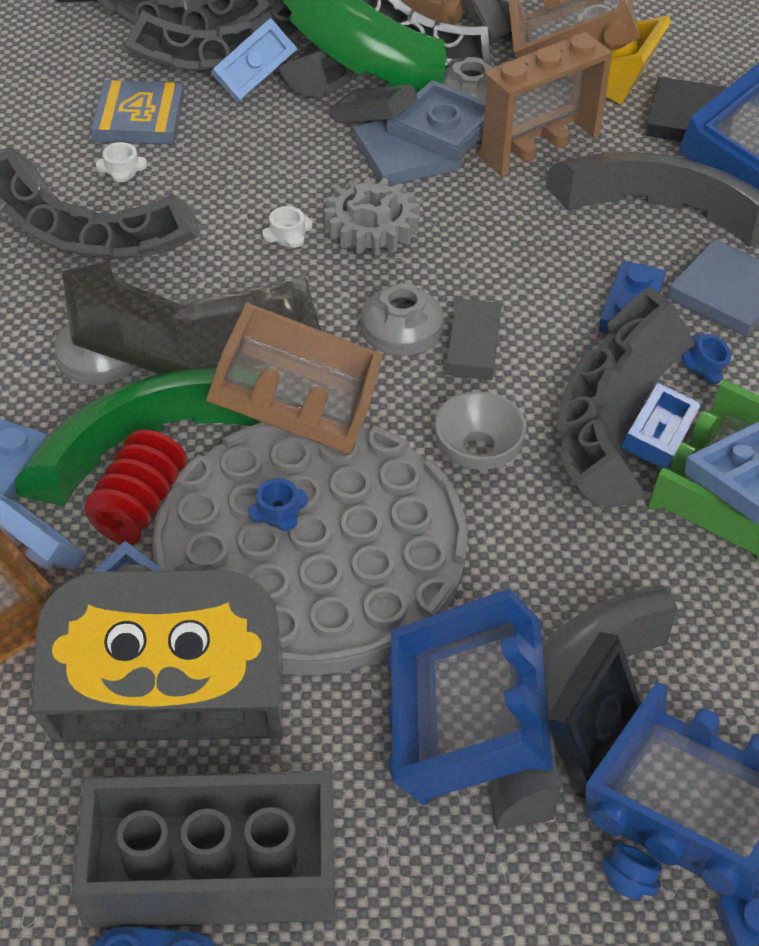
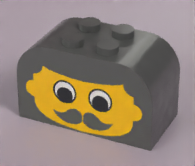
(158, 657)

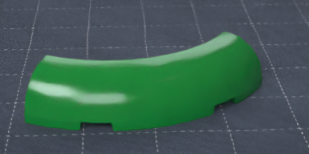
(370, 41)
(83, 437)

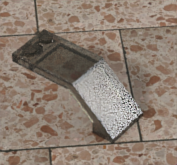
(162, 333)

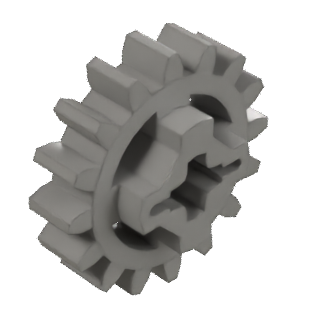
(372, 215)

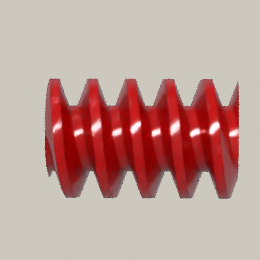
(135, 485)

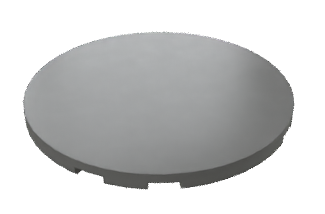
(367, 552)

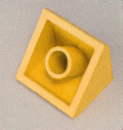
(632, 58)

